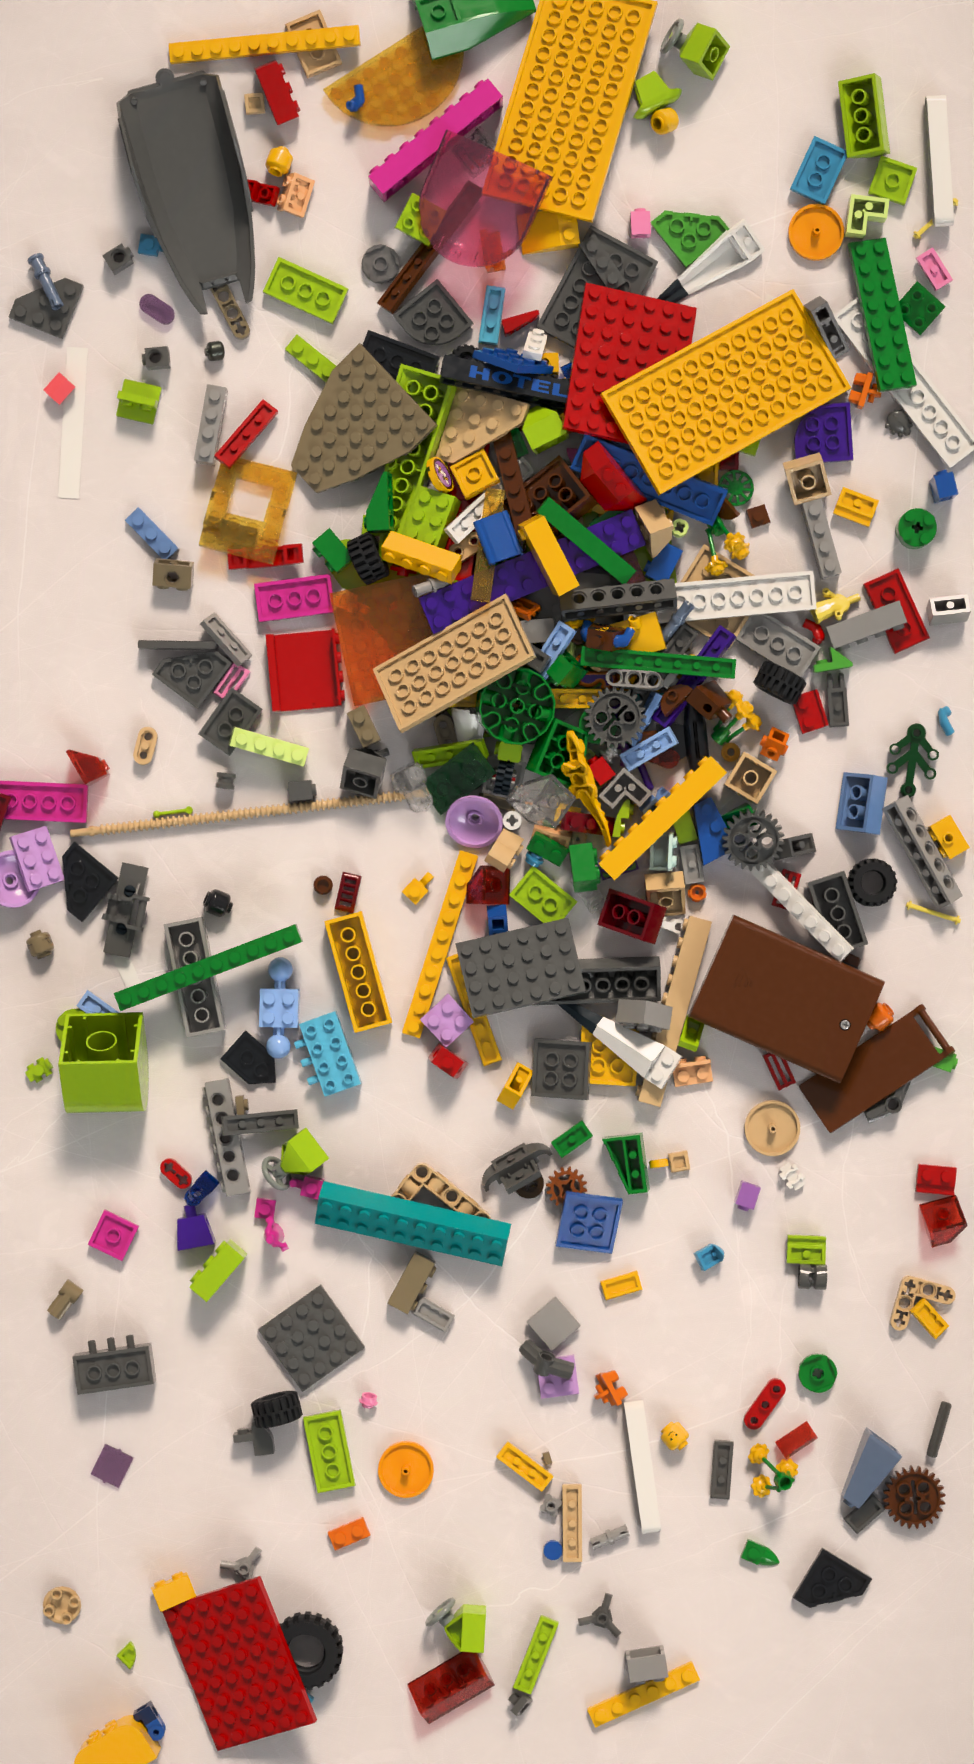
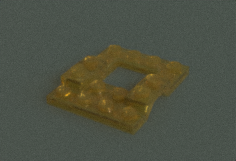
(240, 534)

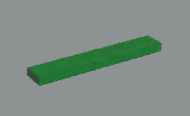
(586, 540)

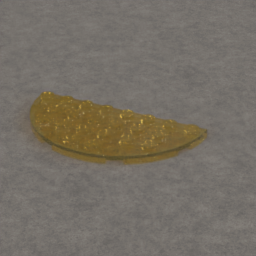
(399, 83)

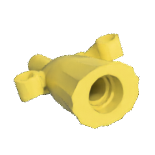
(832, 607)

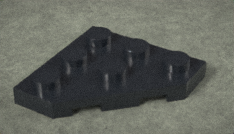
(85, 881)
(830, 1581)

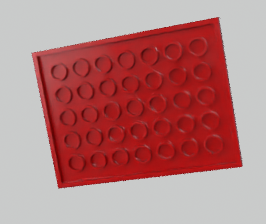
(614, 341)
(239, 1664)

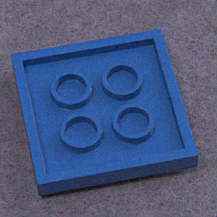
(512, 361)
(589, 1222)

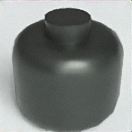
(214, 351)

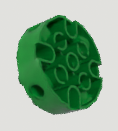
(522, 723)

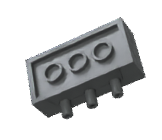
(114, 1366)

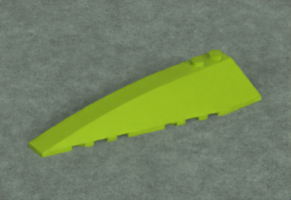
(410, 470)

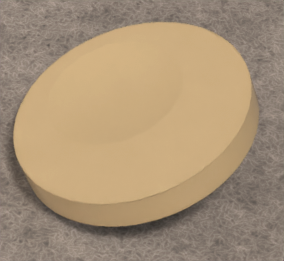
(772, 1128)

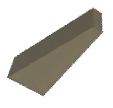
(499, 801)

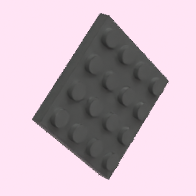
(311, 1338)

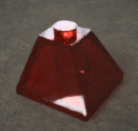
(89, 767)
(489, 886)
(943, 1220)

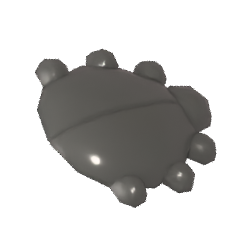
(899, 423)

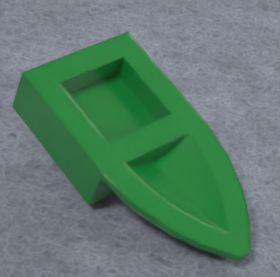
(758, 1554)

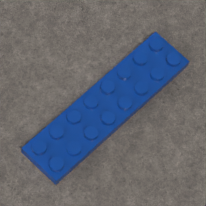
(691, 498)

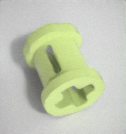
(677, 534)

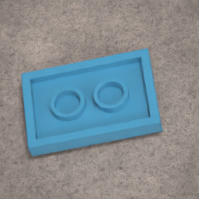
(819, 170)

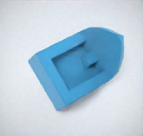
(709, 1256)

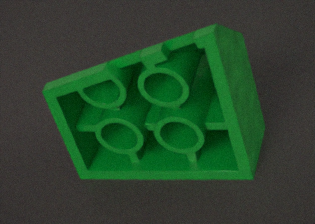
(551, 750)

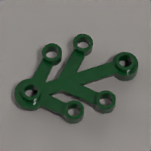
(913, 757)

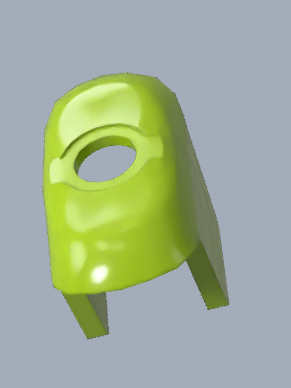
(653, 95)

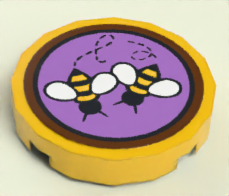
(440, 475)

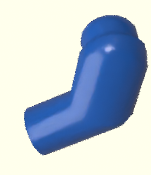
(358, 100)

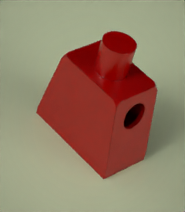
(447, 1061)

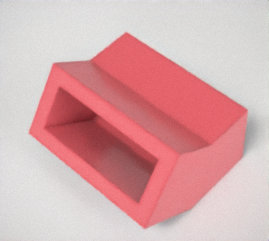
(59, 388)

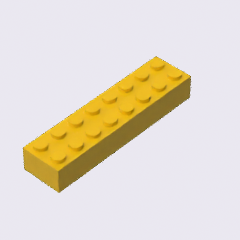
(662, 818)

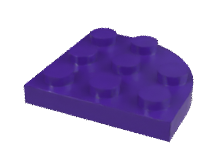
(827, 432)

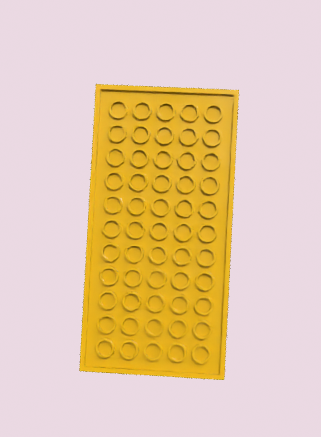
(575, 95)
(725, 392)

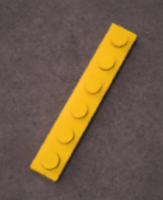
(642, 1694)

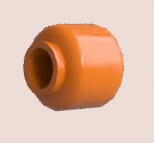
(881, 1017)

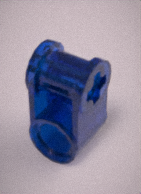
(202, 1187)

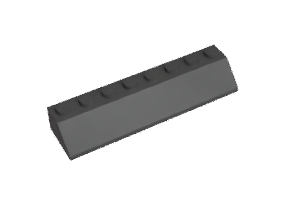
(617, 979)

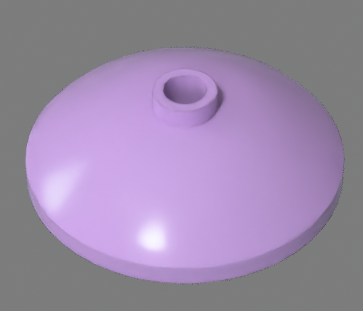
(471, 830)
(13, 894)

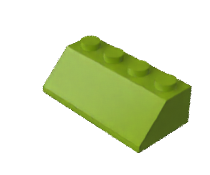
(864, 116)

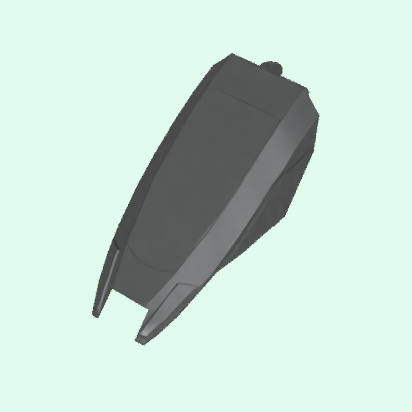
(191, 180)

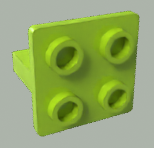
(138, 401)

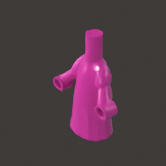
(274, 1234)

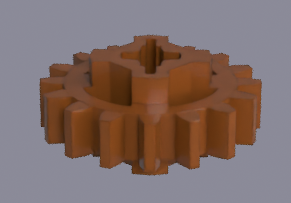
(558, 1182)

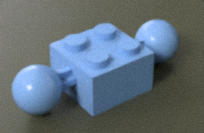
(279, 1007)

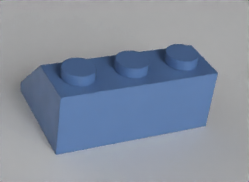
(861, 803)

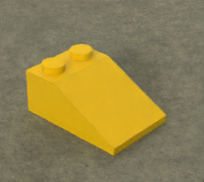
(551, 233)

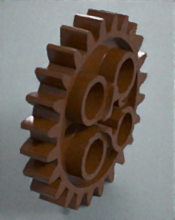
(897, 1499)

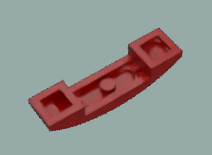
(285, 555)

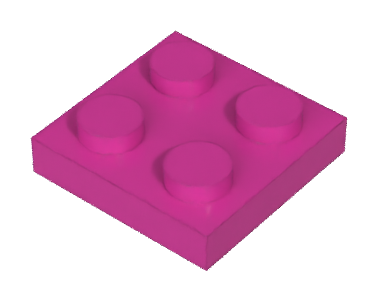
(113, 1235)

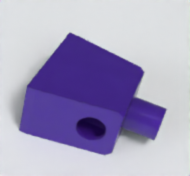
(193, 1230)

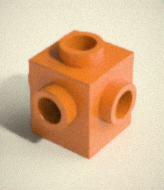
(774, 744)

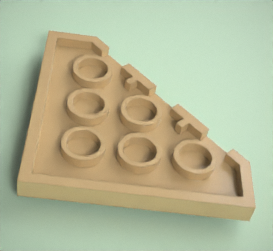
(476, 421)

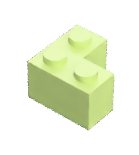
(860, 211)

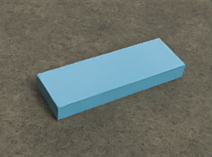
(492, 315)

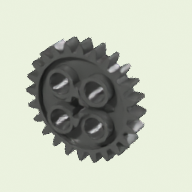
(628, 729)
(741, 827)

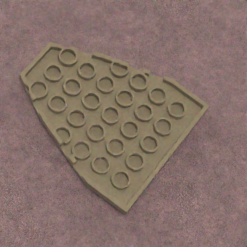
(358, 424)

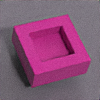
(265, 1208)

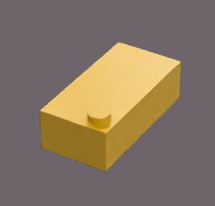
(548, 554)

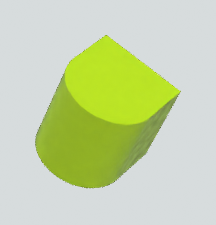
(104, 1063)

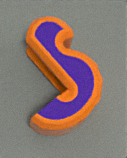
(593, 678)

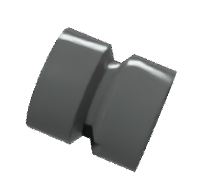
(819, 1276)

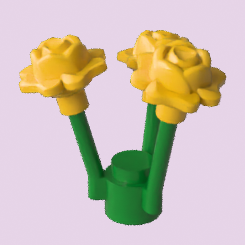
(733, 544)
(745, 710)
(783, 1472)

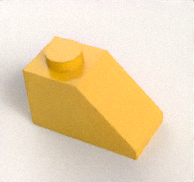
(515, 1086)

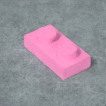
(934, 269)

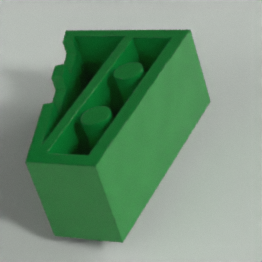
(630, 1160)

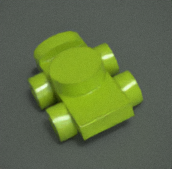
(41, 1068)

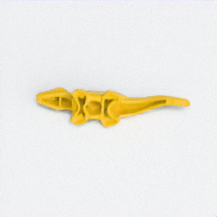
(583, 782)

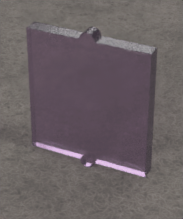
(112, 1465)

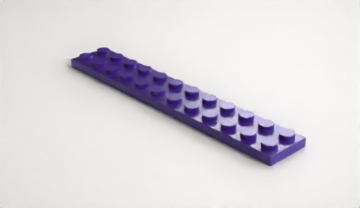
(522, 574)

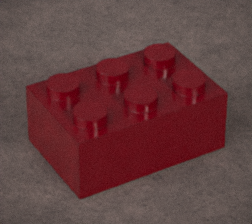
(632, 916)

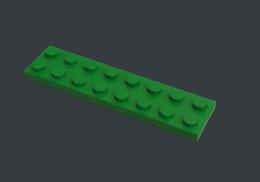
(882, 314)

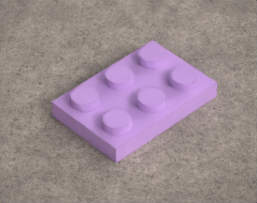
(36, 858)

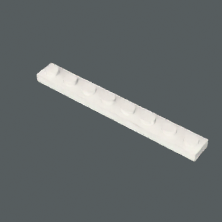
(801, 909)

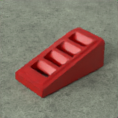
(515, 323)

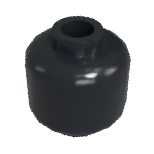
(217, 903)

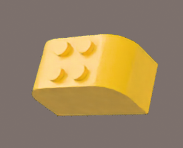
(119, 1743)

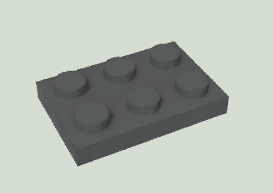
(231, 711)

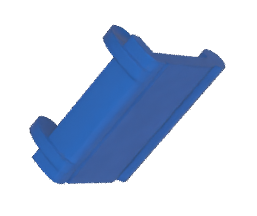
(498, 537)

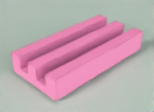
(241, 668)

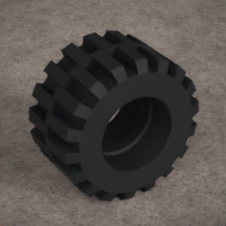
(366, 558)
(779, 682)
(887, 875)
(276, 1409)

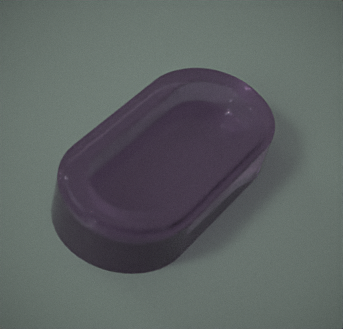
(157, 309)

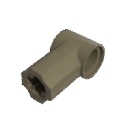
(67, 1295)

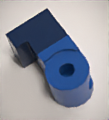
(151, 1720)

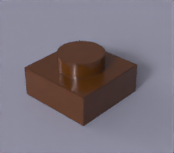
(758, 516)

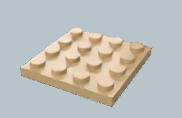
(698, 573)

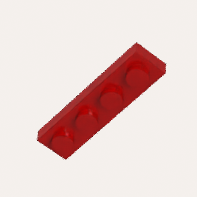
(246, 434)

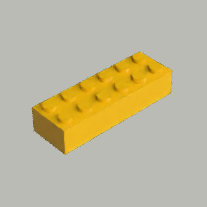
(358, 971)

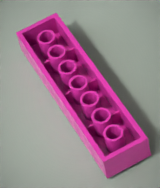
(421, 151)

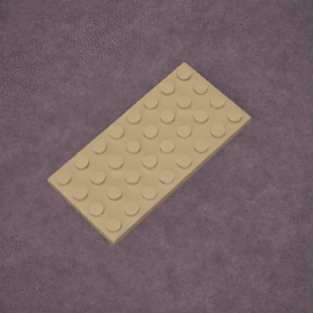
(454, 663)

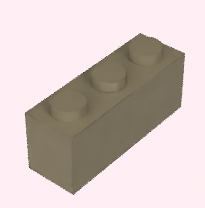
(412, 1283)

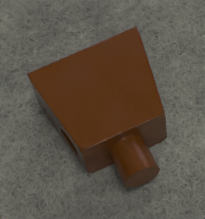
(711, 701)

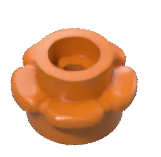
(697, 897)

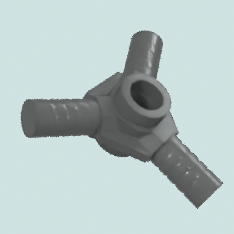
(602, 1617)

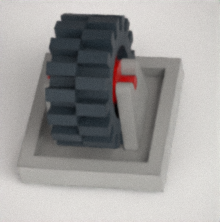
(506, 778)

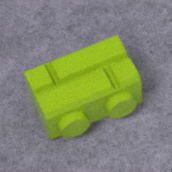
(508, 751)

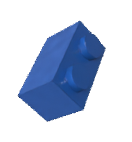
(943, 486)
(663, 563)

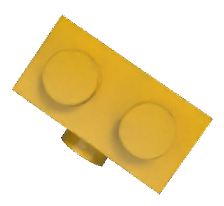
(948, 837)
(173, 1591)

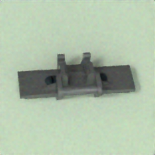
(119, 909)

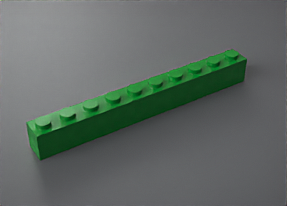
(208, 967)

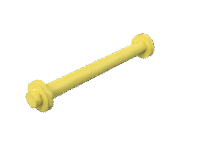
(918, 234)
(955, 919)

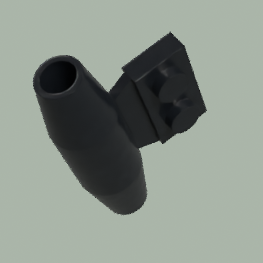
(691, 737)

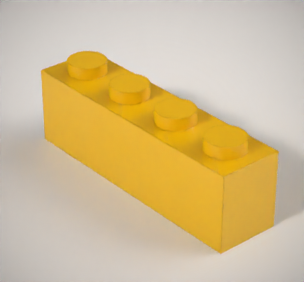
(421, 557)

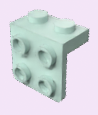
(662, 853)

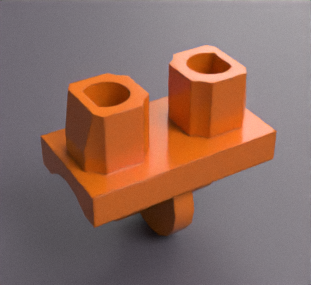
(859, 398)
(606, 1390)

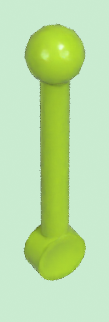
(188, 810)

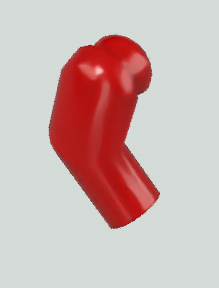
(816, 629)

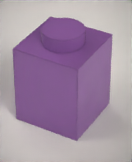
(747, 1196)

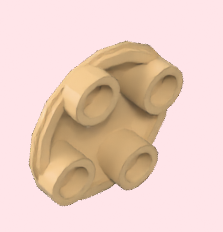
(61, 1605)

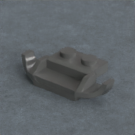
(516, 1167)

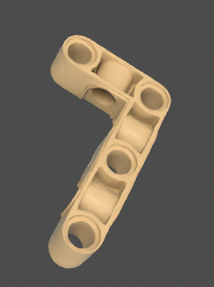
(439, 1186)

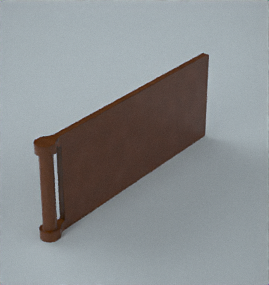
(877, 1070)

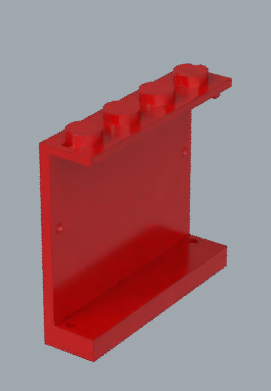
(304, 670)

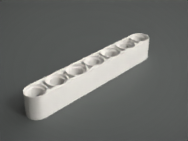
(939, 161)
(642, 1466)

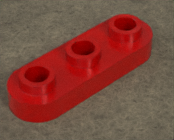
(767, 1394)

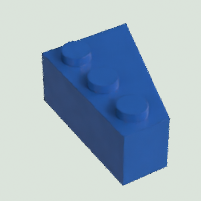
(709, 830)

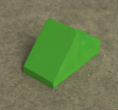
(837, 661)

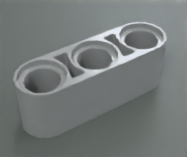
(644, 678)

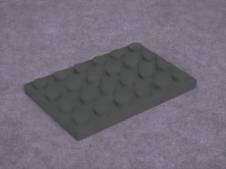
(564, 308)
(520, 968)

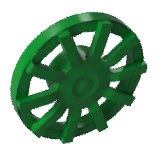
(736, 487)

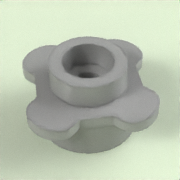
(551, 1500)

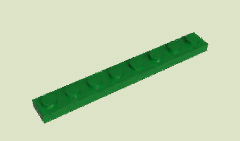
(659, 662)

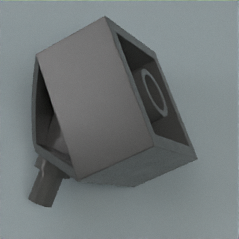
(364, 771)

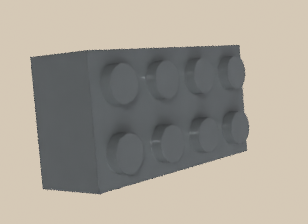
(835, 902)

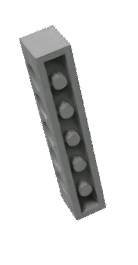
(922, 852)
(240, 1185)

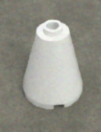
(466, 723)

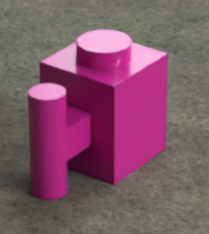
(309, 1187)

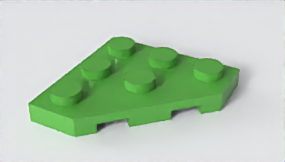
(688, 233)

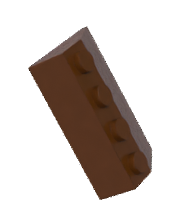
(562, 486)

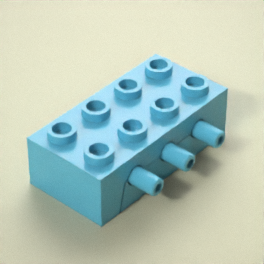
(328, 1054)

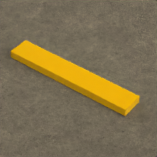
(480, 1027)

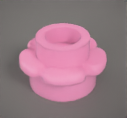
(368, 1400)

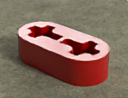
(179, 1170)

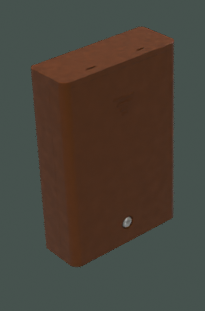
(786, 999)

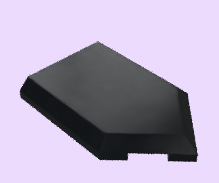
(250, 1060)

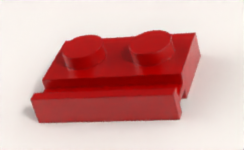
(810, 712)
(935, 1179)

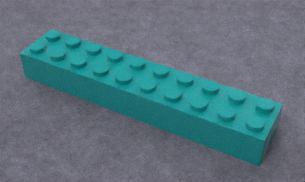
(412, 1223)

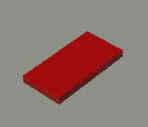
(890, 589)

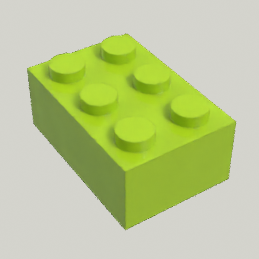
(430, 516)
(217, 1269)

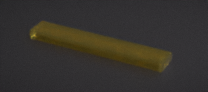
(483, 572)

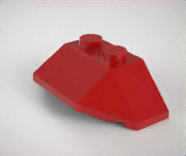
(608, 481)

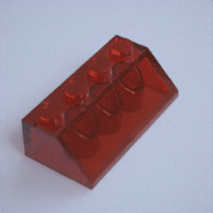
(450, 1685)

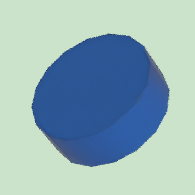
(553, 1550)

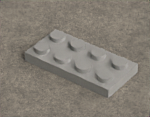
(778, 643)

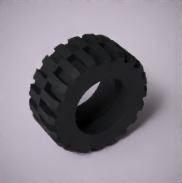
(329, 1637)

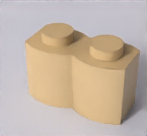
(504, 849)

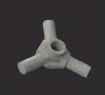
(243, 1567)

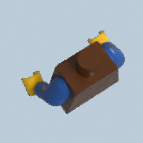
(608, 637)

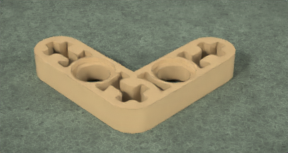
(917, 1290)

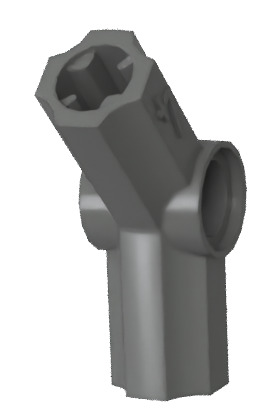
(881, 1108)
(545, 1361)

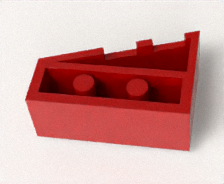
(277, 92)

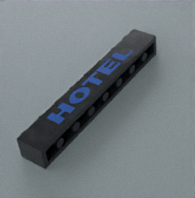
(502, 382)

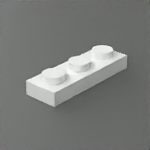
(535, 344)

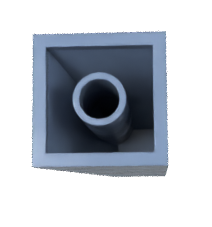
(869, 1468)

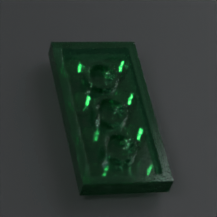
(458, 777)

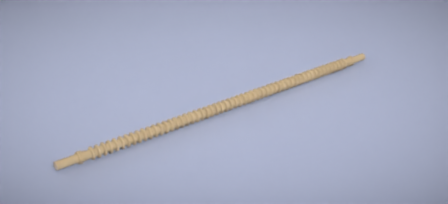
(94, 830)

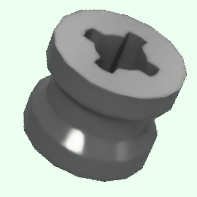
(225, 780)

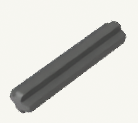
(939, 1429)

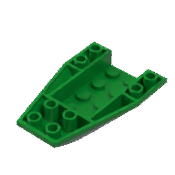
(463, 24)

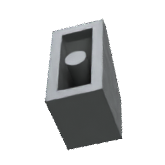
(797, 846)

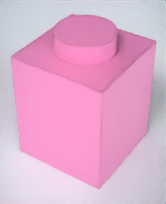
(640, 223)

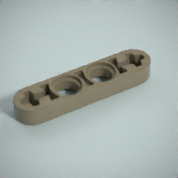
(227, 305)

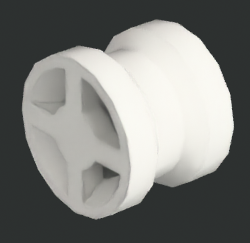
(512, 820)

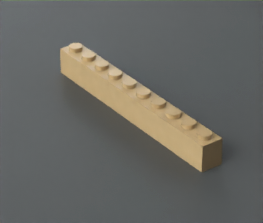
(679, 993)

